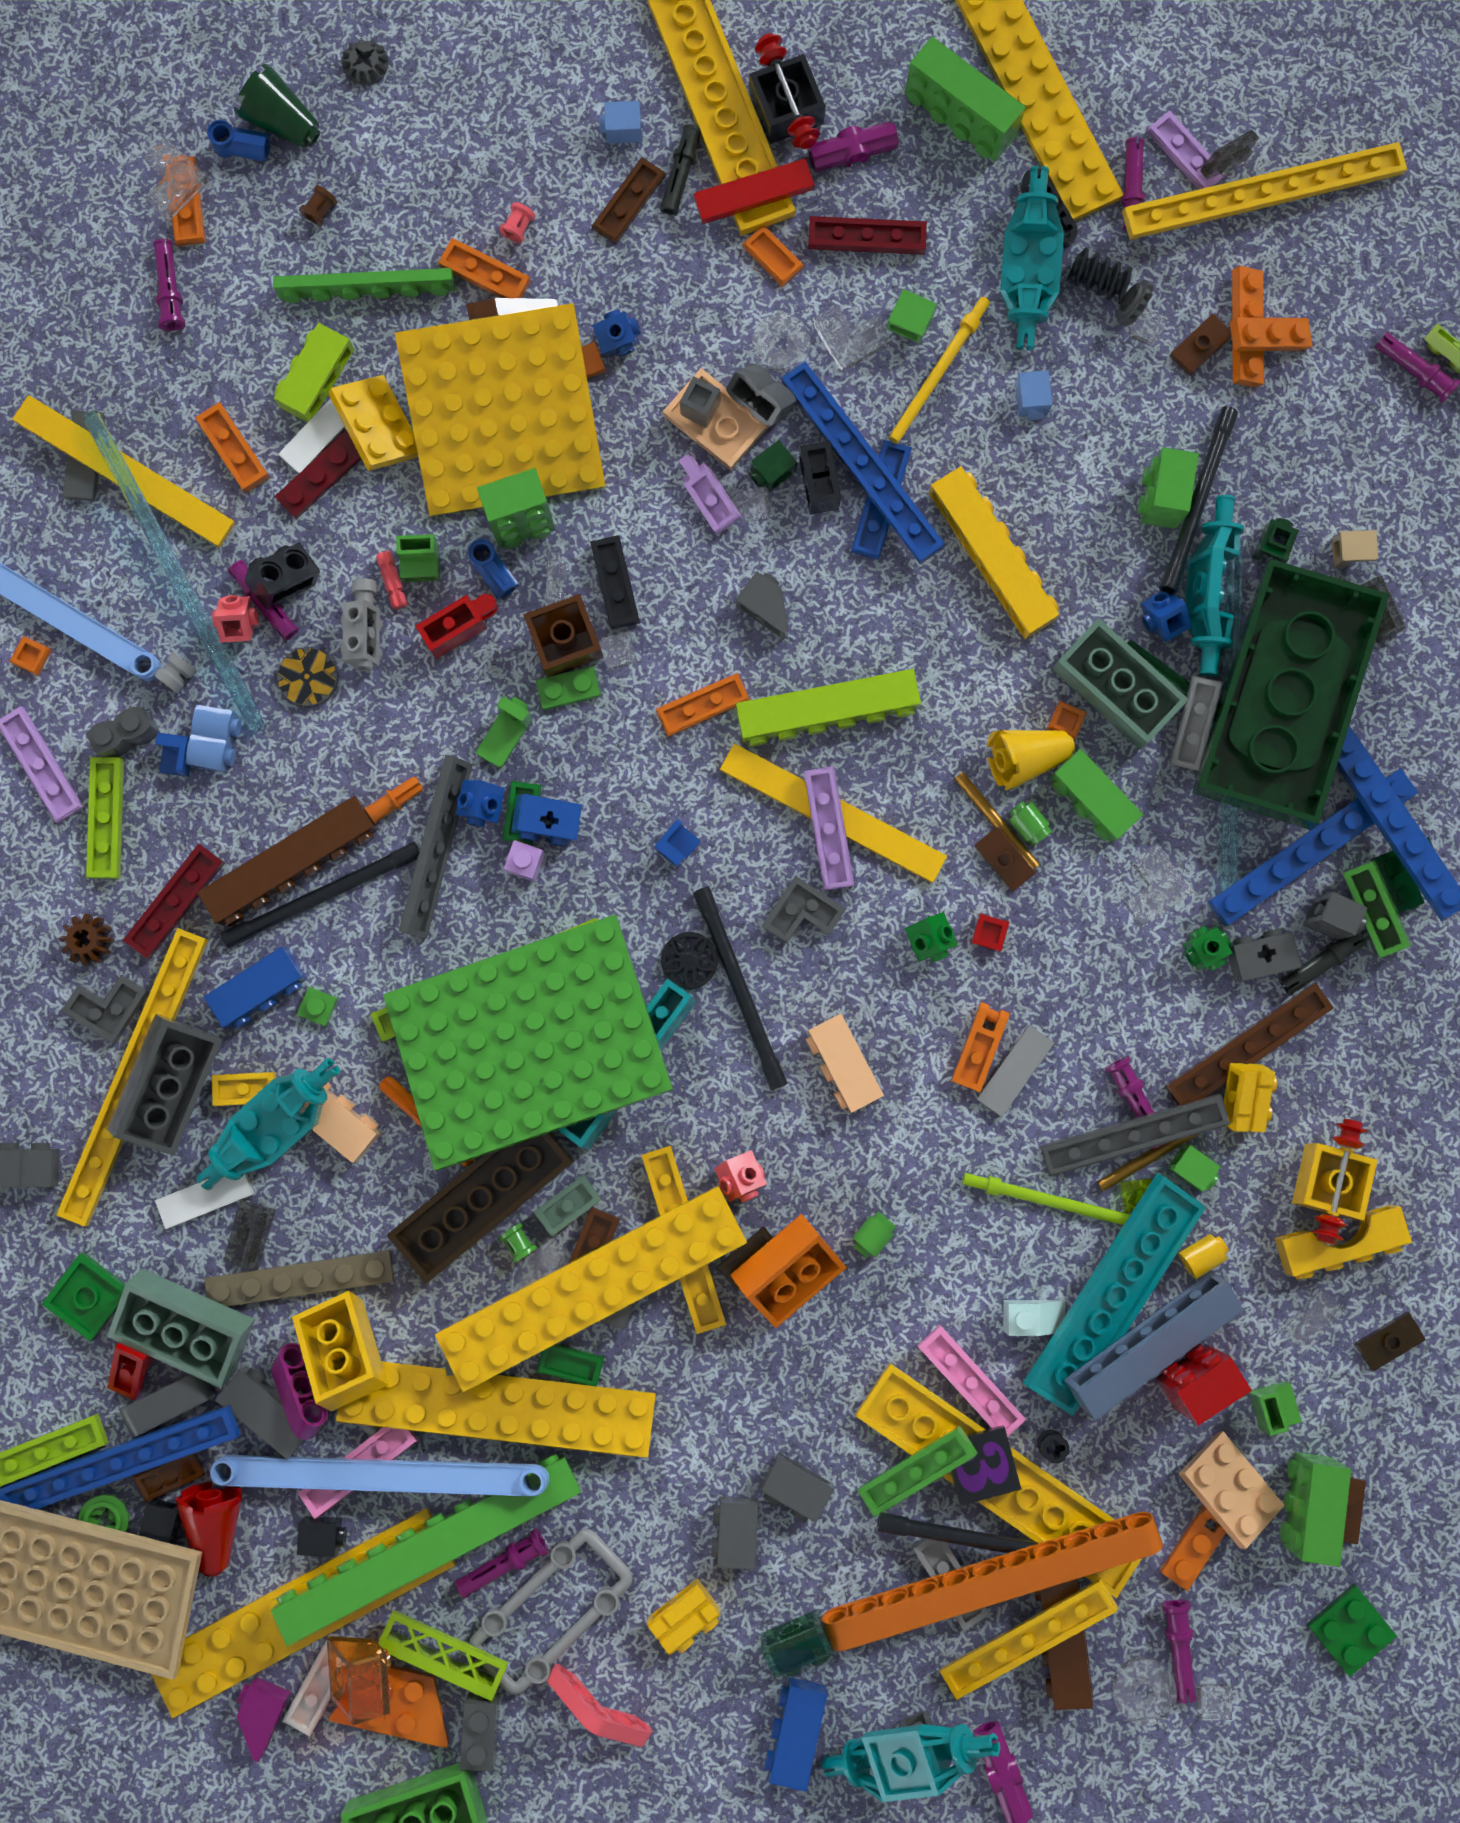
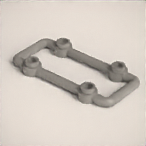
(605, 1603)

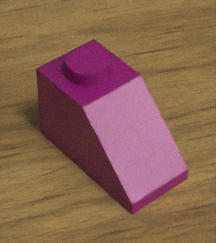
(259, 1714)

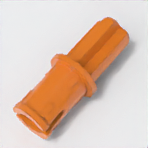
(394, 799)

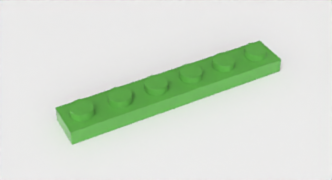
(352, 285)

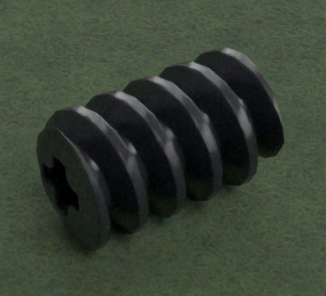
(1100, 274)

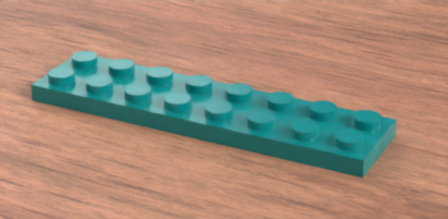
(1116, 1288)

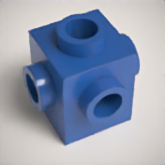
(607, 331)
(1165, 615)
(480, 802)

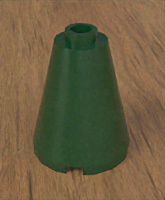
(275, 108)

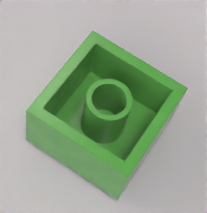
(1168, 488)

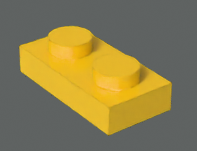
(238, 1088)

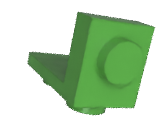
(505, 731)

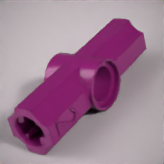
(853, 146)
(1005, 1777)

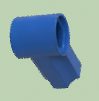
(240, 143)
(492, 570)

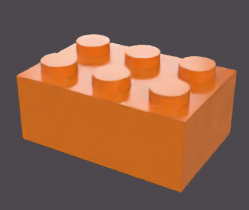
(788, 1271)

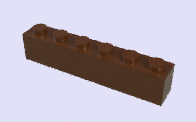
(287, 862)

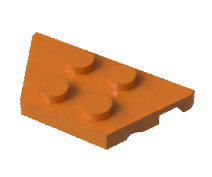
(414, 1709)

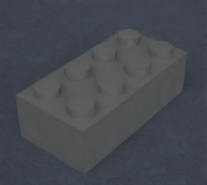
(164, 1085)

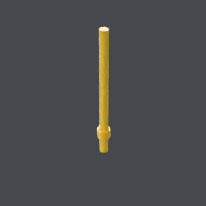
(967, 326)

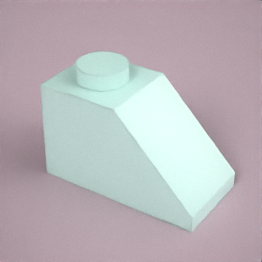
(1032, 1317)

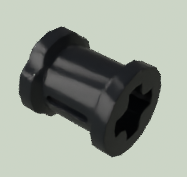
(1061, 1451)

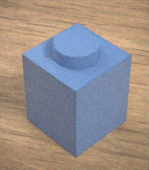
(621, 122)
(1033, 394)

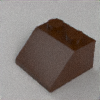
(563, 635)

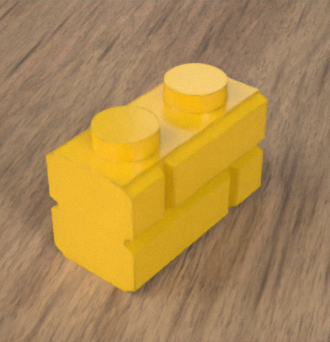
(1249, 1096)
(684, 1617)

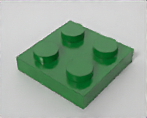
(85, 1296)
(1351, 1630)

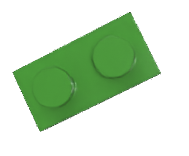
(568, 688)

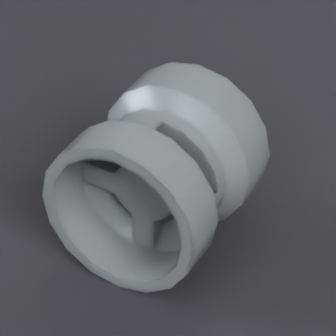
(175, 672)

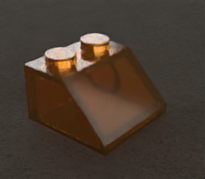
(359, 1678)

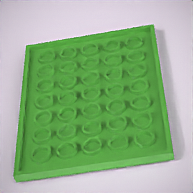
(527, 1042)

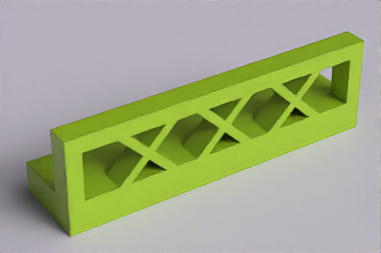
(439, 1662)

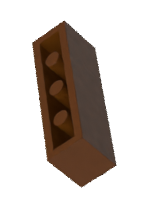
(1067, 1661)

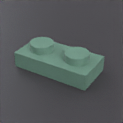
(567, 1205)

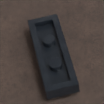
(615, 582)

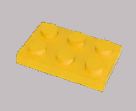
(374, 422)

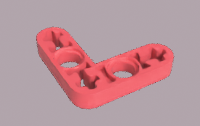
(594, 1717)

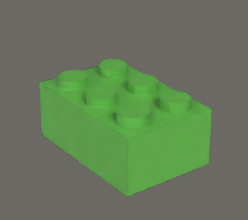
(516, 508)
(1316, 1508)

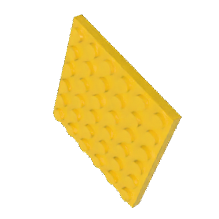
(498, 402)

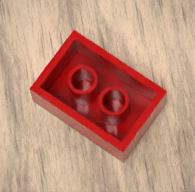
(1203, 1383)

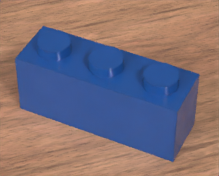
(256, 989)
(796, 1734)

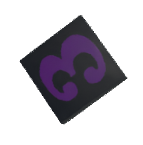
(990, 1471)

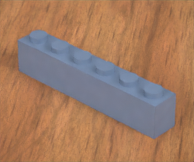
(1154, 1345)

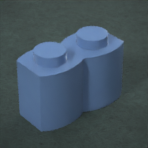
(212, 739)

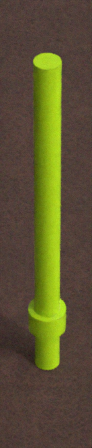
(995, 1186)

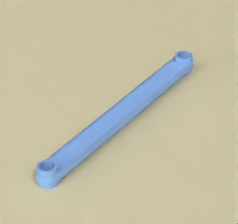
(76, 624)
(380, 1475)

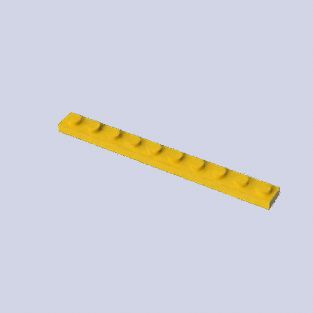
(1264, 190)
(102, 1147)

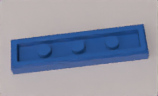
(872, 525)

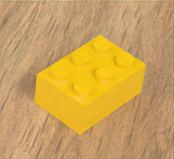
(339, 1351)

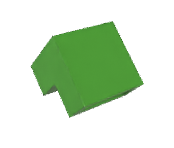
(911, 316)
(418, 557)
(1275, 1408)

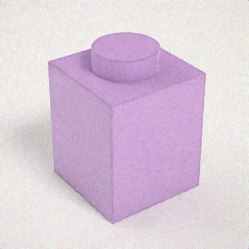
(524, 861)

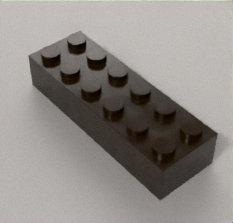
(477, 1203)

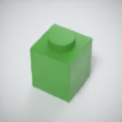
(1194, 1168)

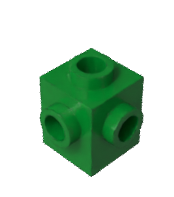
(931, 938)
(1197, 952)

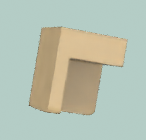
(1354, 547)

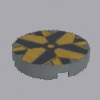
(307, 677)

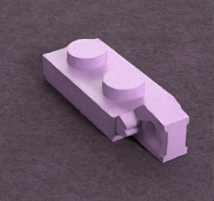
(709, 495)

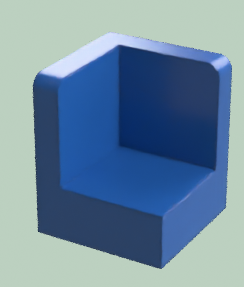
(173, 754)
(677, 844)

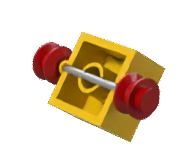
(1335, 1181)

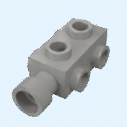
(357, 636)

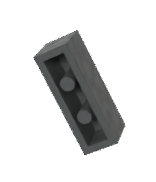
(260, 1409)

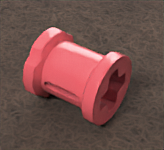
(517, 222)

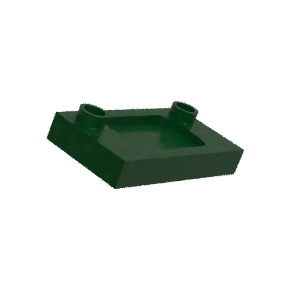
(1290, 694)

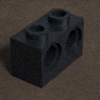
(819, 477)
(286, 581)

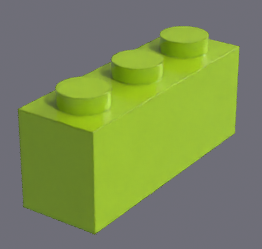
(313, 372)

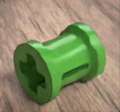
(517, 1242)

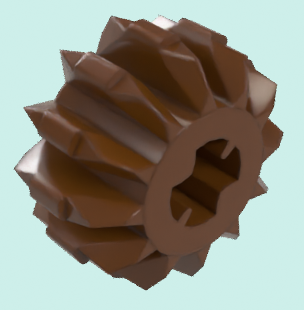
(95, 933)

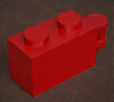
(456, 623)

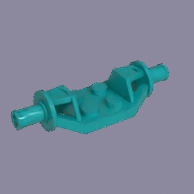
(1032, 258)
(1204, 585)
(269, 1124)
(910, 1760)

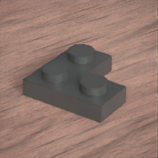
(799, 903)
(107, 1016)

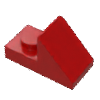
(128, 1371)

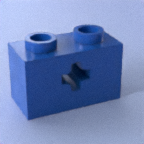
(563, 814)

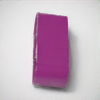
(297, 1405)

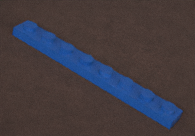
(863, 463)
(1399, 828)
(1301, 855)
(123, 1460)

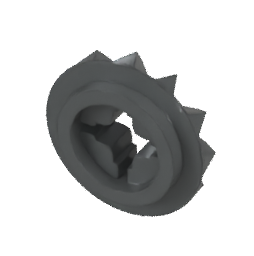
(362, 73)
(1134, 302)

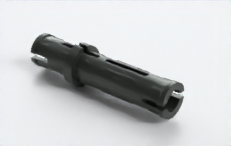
(684, 157)
(1332, 955)

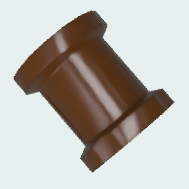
(318, 205)

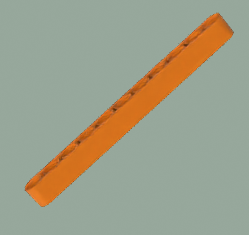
(993, 1581)

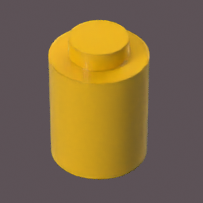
(1204, 1255)

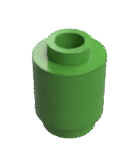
(1029, 823)
(873, 1235)

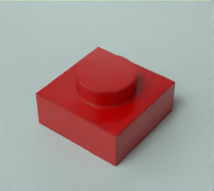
(990, 932)

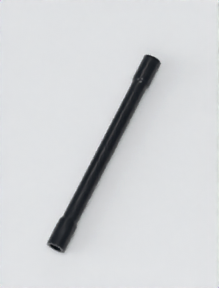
(1175, 568)
(248, 929)
(769, 1062)
(904, 1526)

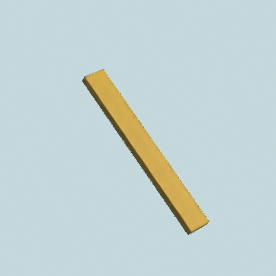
(156, 490)
(859, 826)

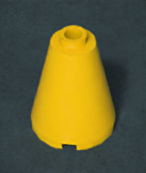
(1026, 754)

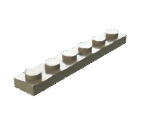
(300, 1279)

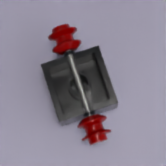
(786, 95)

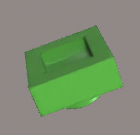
(317, 1006)

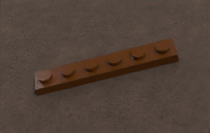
(1250, 1045)

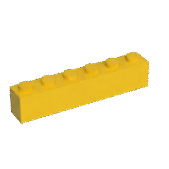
(993, 552)

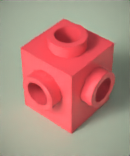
(235, 618)
(740, 1177)

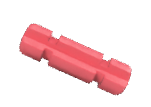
(391, 580)

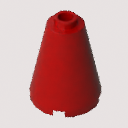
(210, 1523)

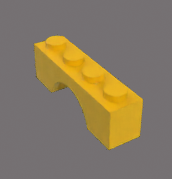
(1380, 1231)

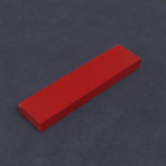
(753, 191)

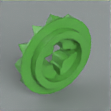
(99, 1505)

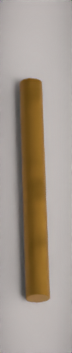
(991, 814)
(1139, 1163)

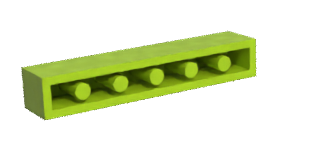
(828, 706)

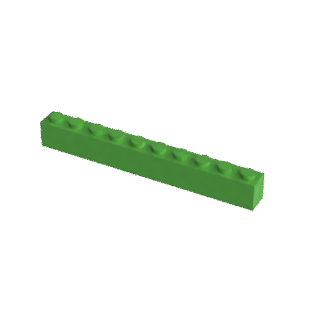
(417, 1553)

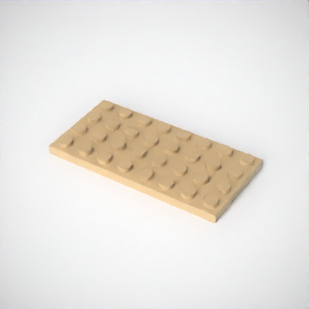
(95, 1590)

